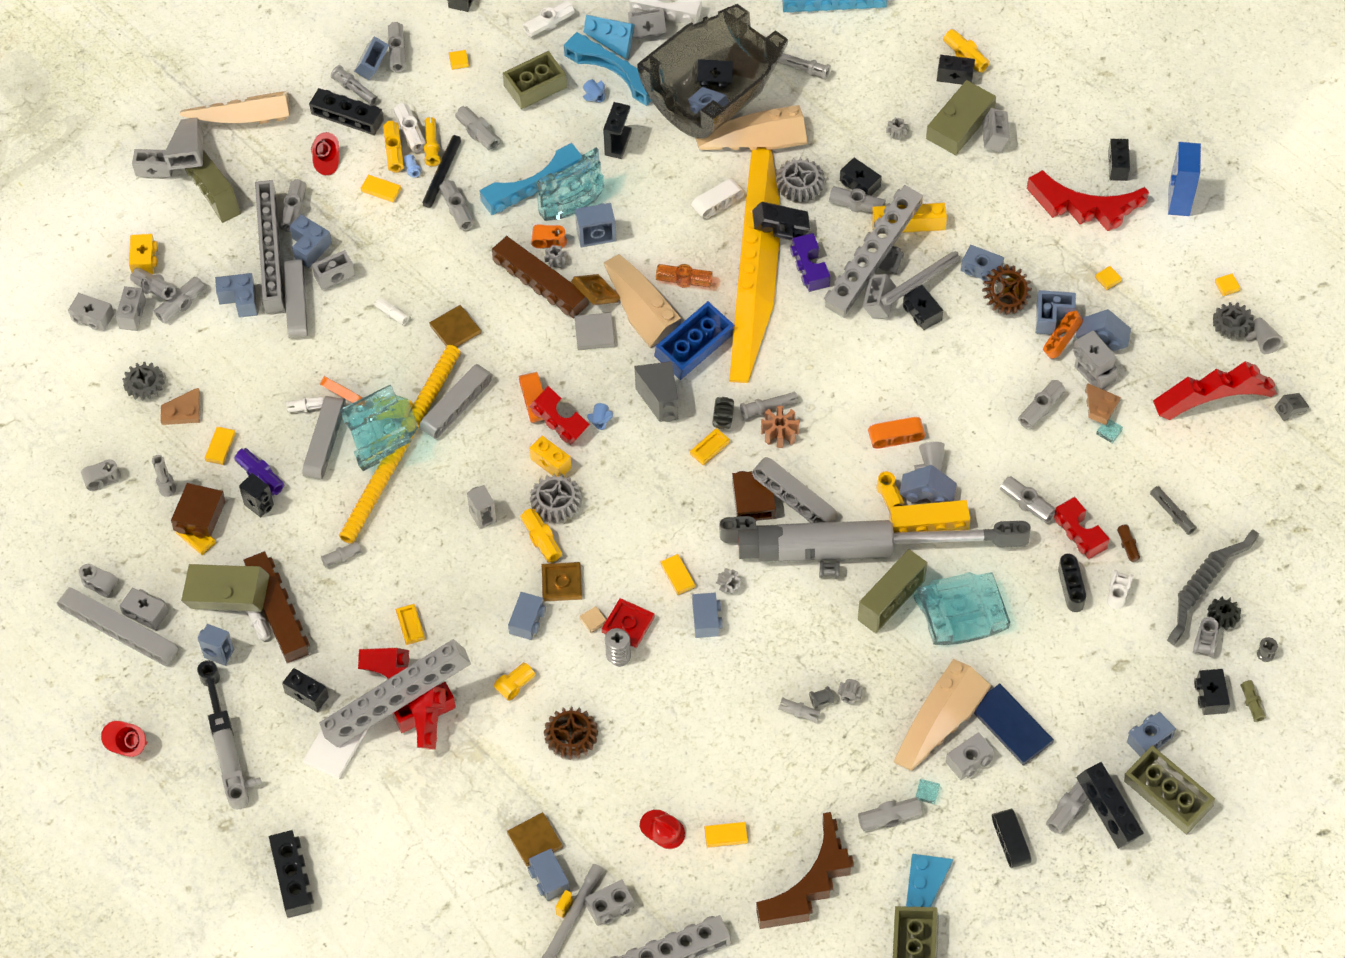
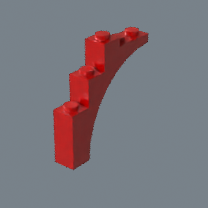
(1084, 207)
(1217, 384)
(424, 708)

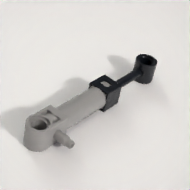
(224, 741)

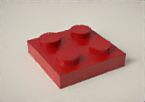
(631, 619)

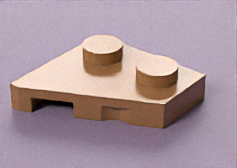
(1100, 403)
(182, 409)

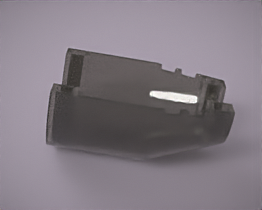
(670, 69)

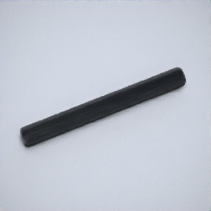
(441, 171)

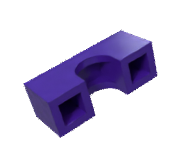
(813, 275)

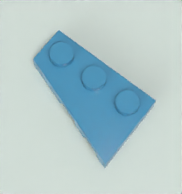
(611, 33)
(925, 879)

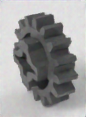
(1233, 320)
(152, 377)

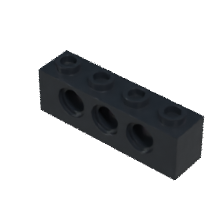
(346, 111)
(1109, 805)
(280, 845)

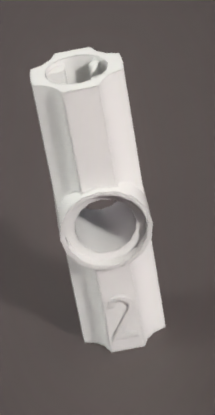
(548, 18)
(410, 127)

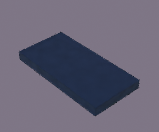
(1012, 724)

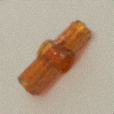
(684, 275)

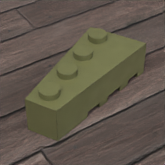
(215, 189)

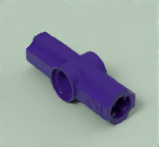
(260, 468)

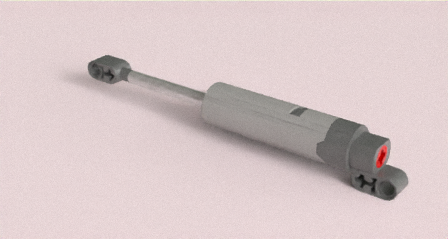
(849, 539)

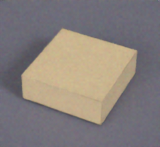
(593, 619)

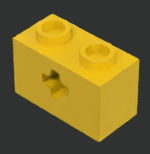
(143, 252)
(550, 457)

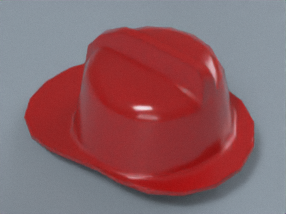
(325, 153)
(123, 738)
(662, 829)

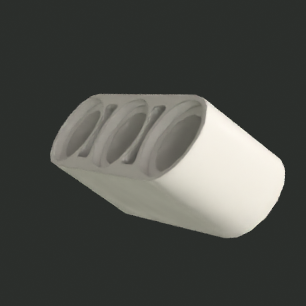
(718, 198)

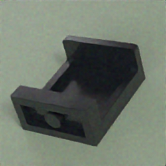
(615, 133)

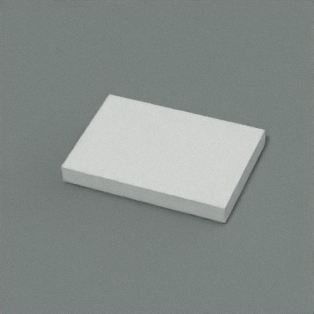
(329, 758)

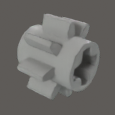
(897, 128)
(555, 256)
(728, 580)
(850, 691)

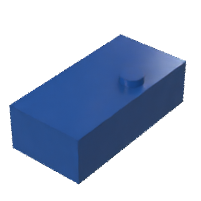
(1184, 178)
(694, 340)

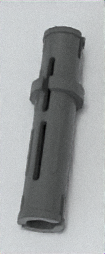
(1177, 515)

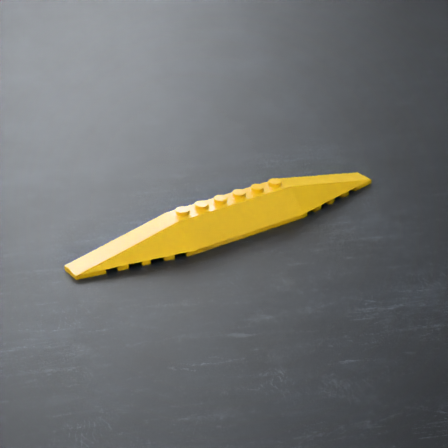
(756, 270)

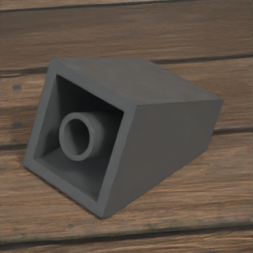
(658, 389)

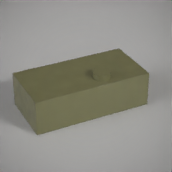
(960, 117)
(225, 587)
(892, 591)
(1169, 789)
(915, 932)

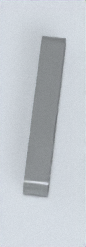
(117, 626)

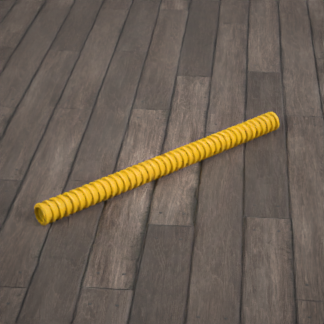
(389, 463)

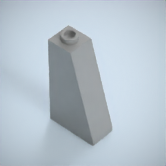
(185, 146)

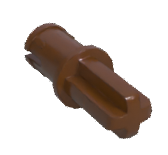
(1128, 543)

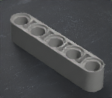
(295, 298)
(456, 401)
(323, 438)
(793, 492)

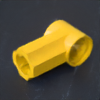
(889, 492)
(510, 684)

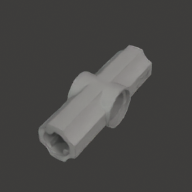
(396, 47)
(477, 128)
(848, 198)
(293, 204)
(456, 205)
(152, 284)
(181, 300)
(1035, 410)
(1036, 505)
(1067, 808)
(889, 814)

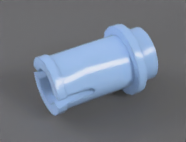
(412, 168)

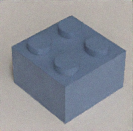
(595, 225)

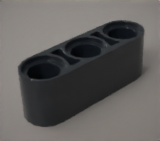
(1072, 574)
(1011, 838)

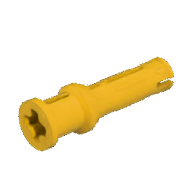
(431, 147)

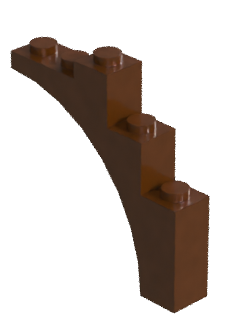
(795, 904)

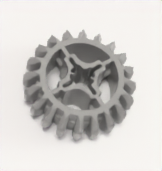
(800, 179)
(551, 490)

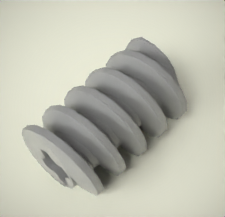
(617, 647)

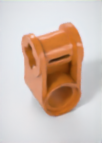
(546, 235)

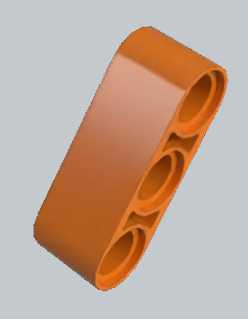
(531, 389)
(896, 432)

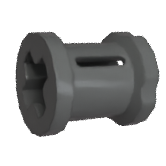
(829, 569)
(1268, 649)
(821, 697)

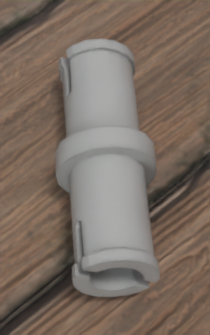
(341, 554)
(799, 710)

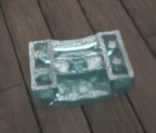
(571, 188)
(379, 425)
(963, 608)

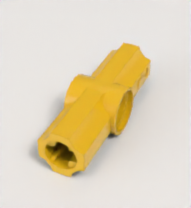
(966, 49)
(393, 146)
(541, 535)

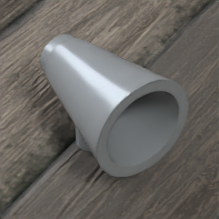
(1267, 337)
(932, 455)

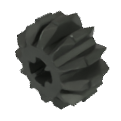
(723, 412)
(1231, 611)

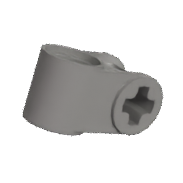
(100, 475)
(97, 579)
(1206, 640)

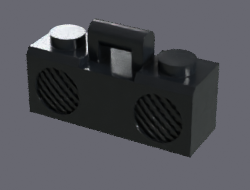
(782, 220)

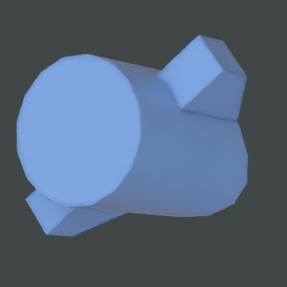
(594, 91)
(600, 416)

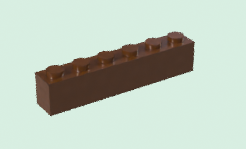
(539, 277)
(279, 613)

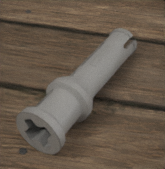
(809, 66)
(348, 81)
(759, 406)
(164, 479)

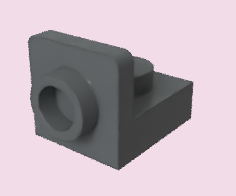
(892, 260)
(1291, 404)

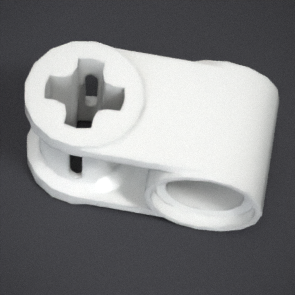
(1119, 587)

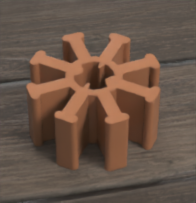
(780, 426)

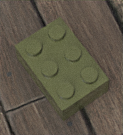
(534, 80)

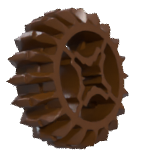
(1011, 295)
(555, 730)

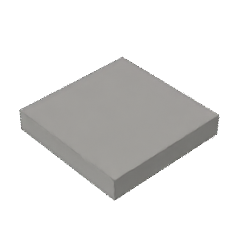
(594, 331)

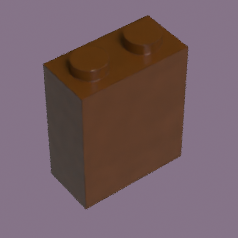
(752, 497)
(198, 510)

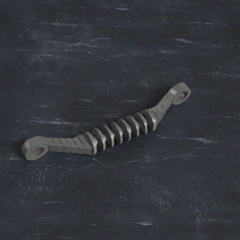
(1202, 579)

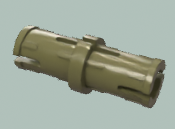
(1253, 701)

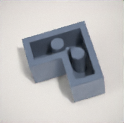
(310, 238)
(238, 290)
(1052, 306)
(1108, 327)
(929, 484)

